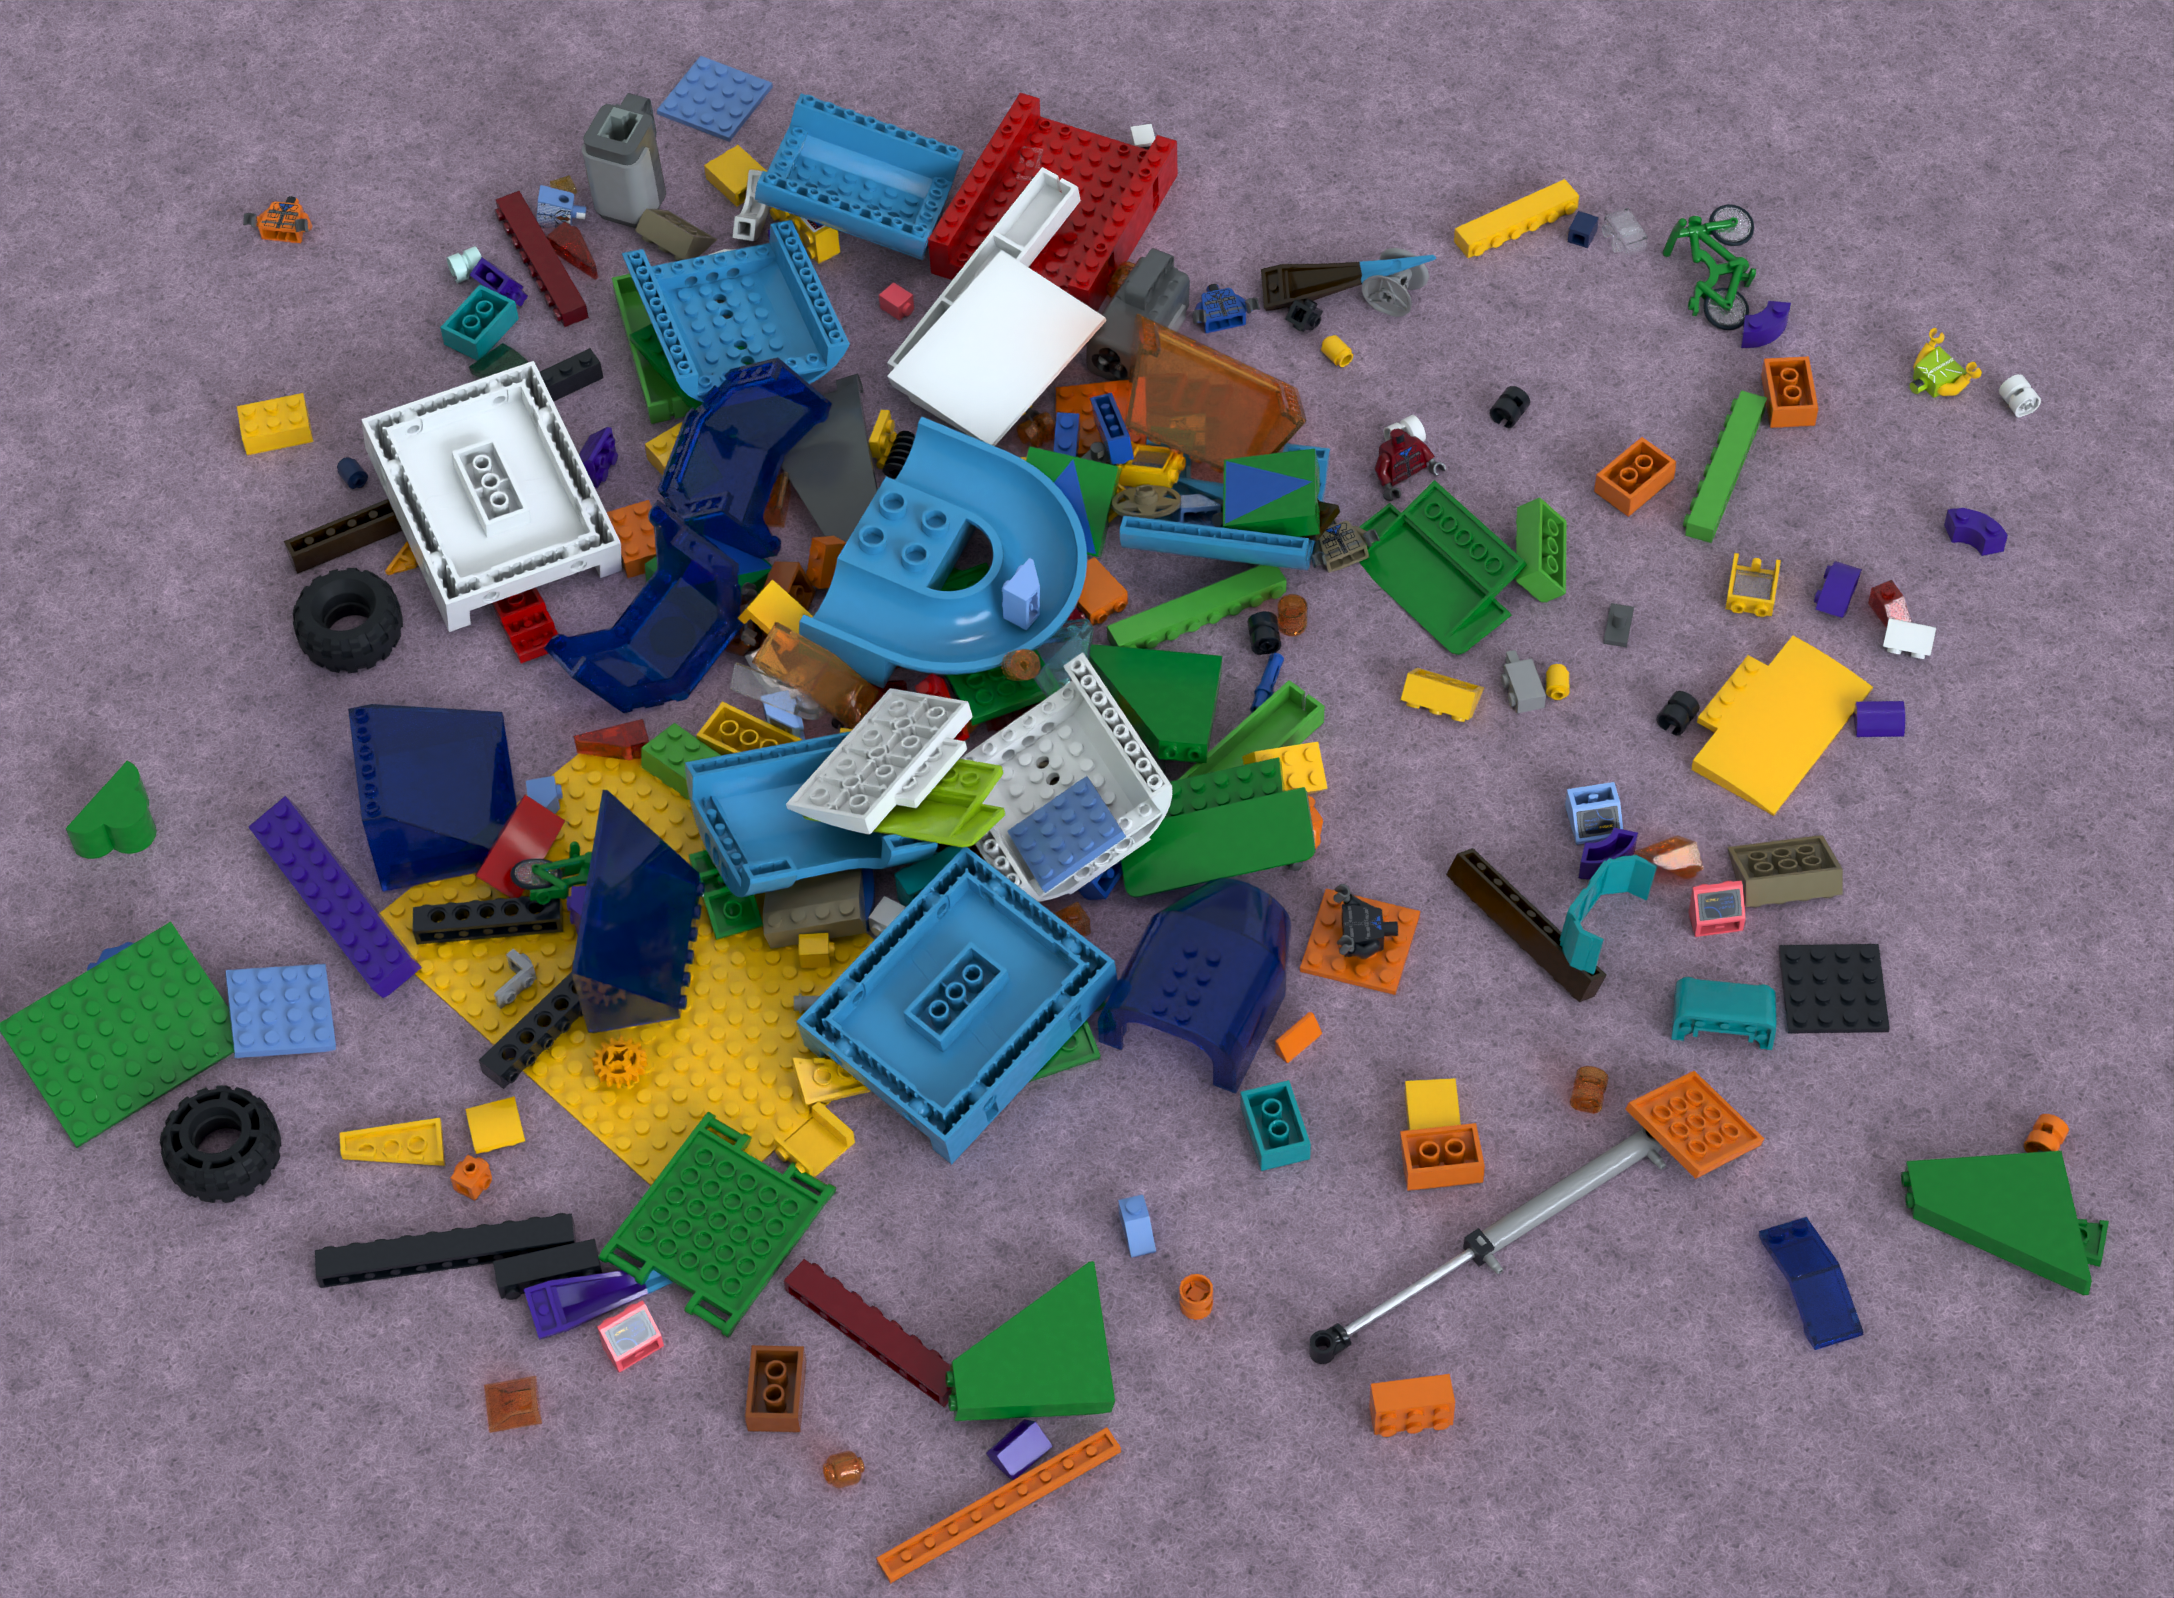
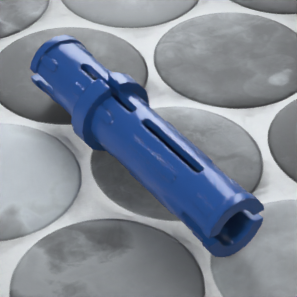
(1268, 680)

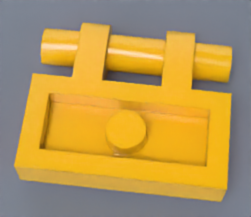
(882, 438)

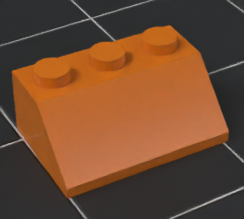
(1442, 1156)

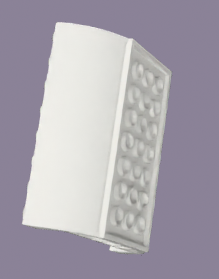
(1080, 736)

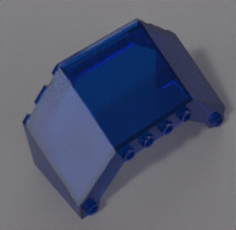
(733, 452)
(668, 630)

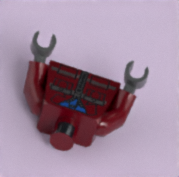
(1402, 458)

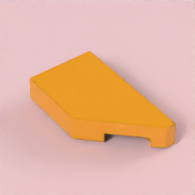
(403, 561)

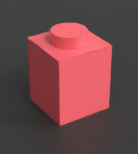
(896, 301)

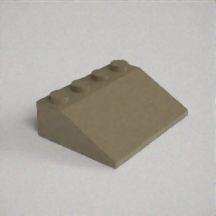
(1786, 871)
(815, 905)

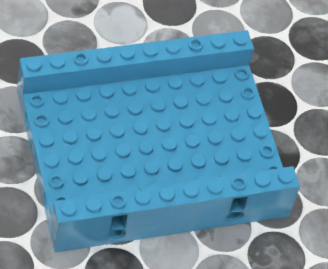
(959, 1002)

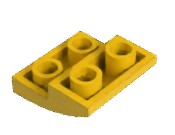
(495, 1125)

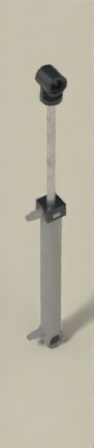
(1485, 1243)

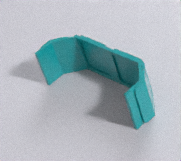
(1614, 876)

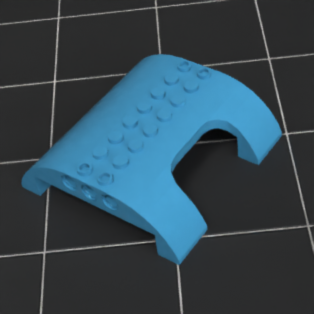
(1219, 542)
(762, 843)

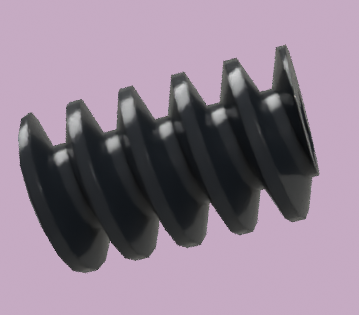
(898, 454)

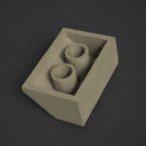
(673, 234)

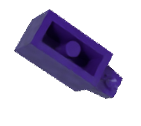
(498, 281)

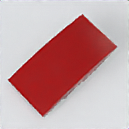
(526, 623)
(524, 836)

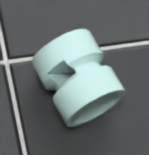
(462, 265)

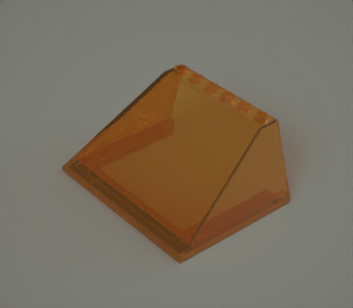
(1205, 399)

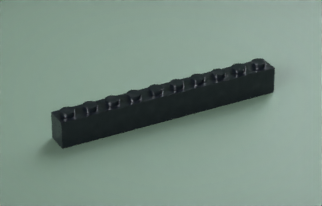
(440, 1250)

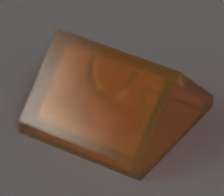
(777, 506)

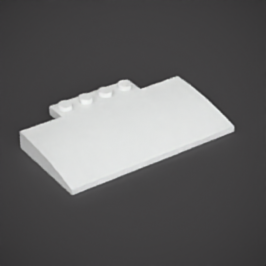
(885, 761)

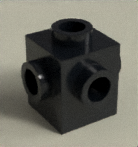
(1304, 315)

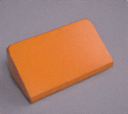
(1297, 1037)

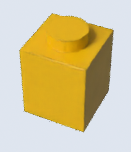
(815, 950)

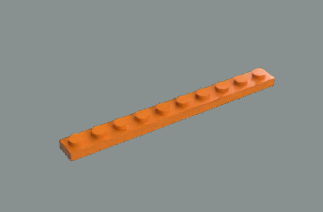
(998, 1505)

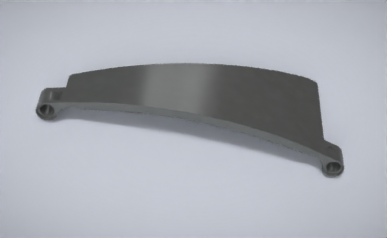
(835, 464)

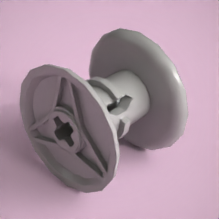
(1390, 292)

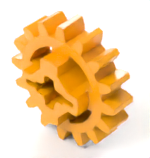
(620, 1058)

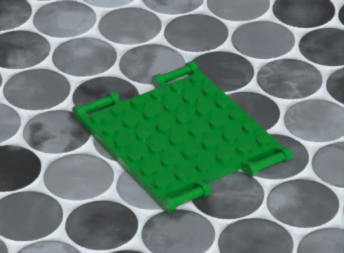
(717, 1223)

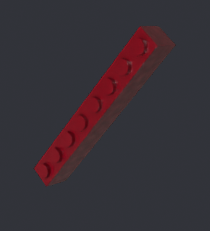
(541, 258)
(870, 1329)

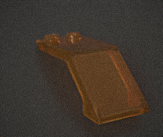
(816, 674)

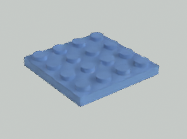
(714, 98)
(1066, 834)
(280, 1010)

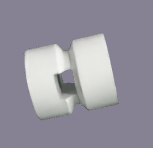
(2019, 395)
(1409, 425)

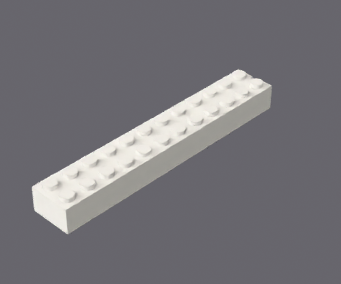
(1019, 233)

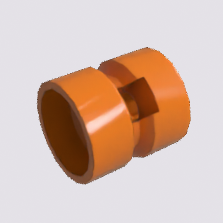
(2047, 1134)
(1196, 1296)

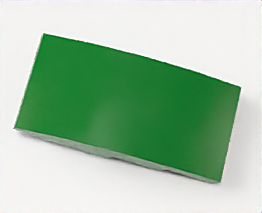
(725, 911)

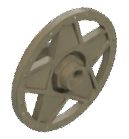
(1146, 501)

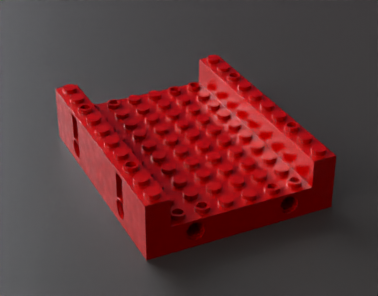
(1116, 187)

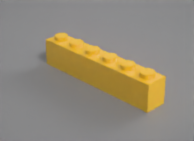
(1516, 218)

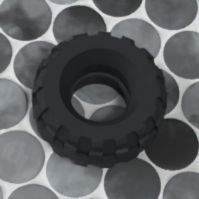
(340, 596)
(227, 1172)

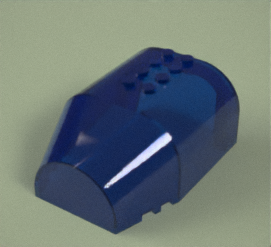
(1208, 975)

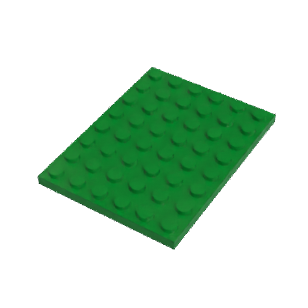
(121, 1034)

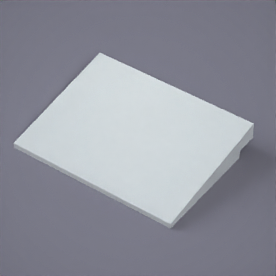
(995, 349)

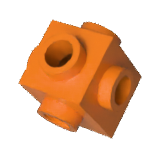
(471, 1177)

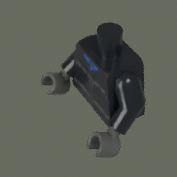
(1361, 926)

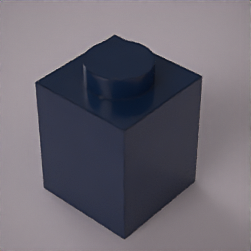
(1583, 229)

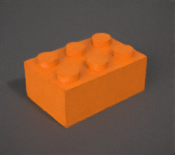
(1789, 392)
(1635, 476)
(635, 536)
(1412, 1405)

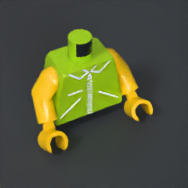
(1939, 372)

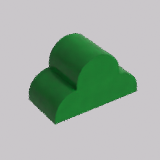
(115, 818)

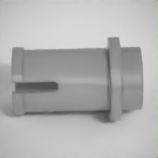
(803, 1003)

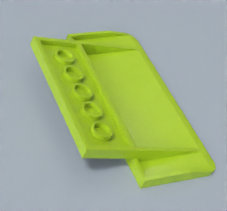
(952, 810)

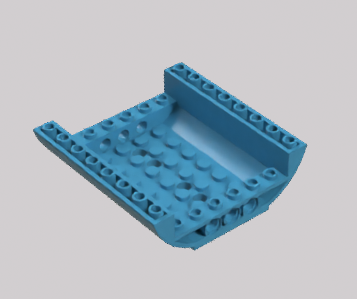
(860, 176)
(772, 306)

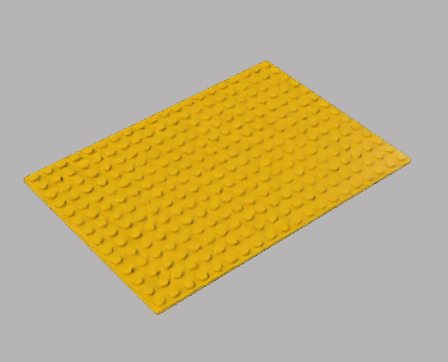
(722, 1054)

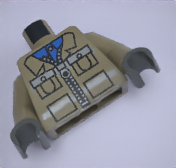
(1342, 546)

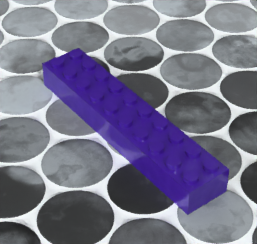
(335, 897)

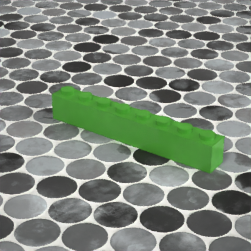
(1725, 466)
(1198, 608)

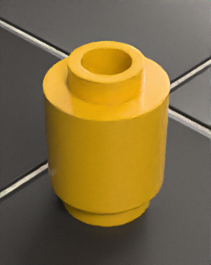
(1337, 351)
(1557, 682)

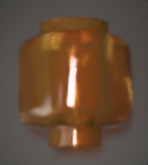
(843, 1469)

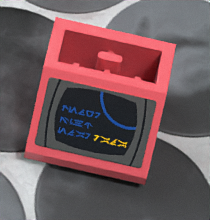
(1717, 908)
(630, 1336)

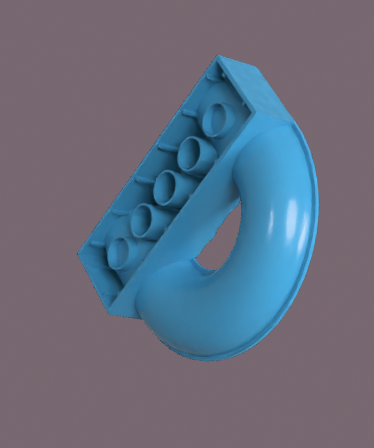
(890, 573)

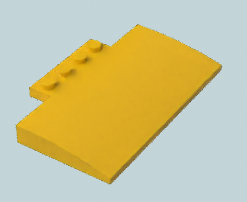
(1776, 722)

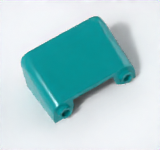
(1724, 1009)

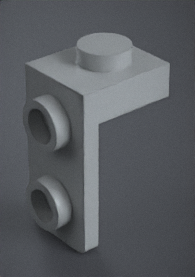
(523, 979)

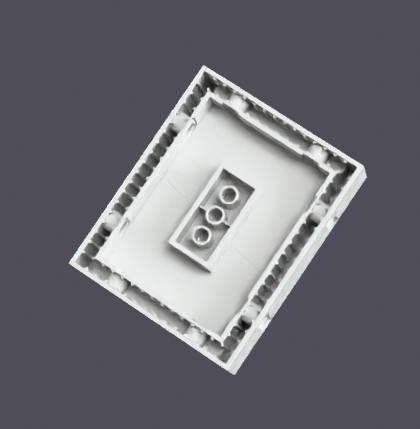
(490, 491)

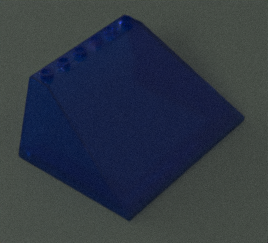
(430, 789)
(634, 925)

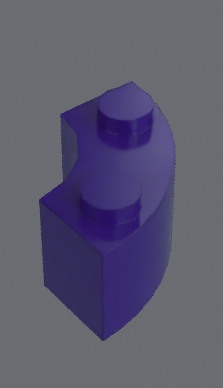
(1766, 325)
(1976, 530)
(1837, 589)
(1616, 845)

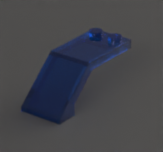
(1814, 1281)

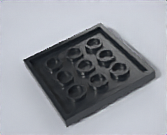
(1833, 988)

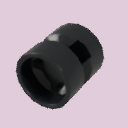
(1510, 406)
(1264, 633)
(1678, 712)

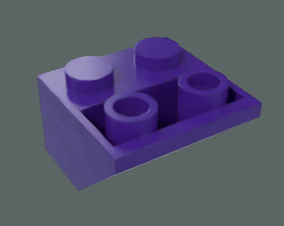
(599, 455)

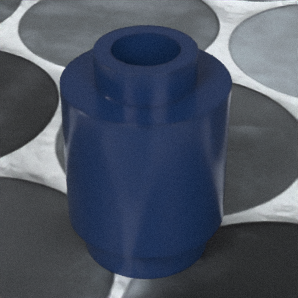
(352, 473)

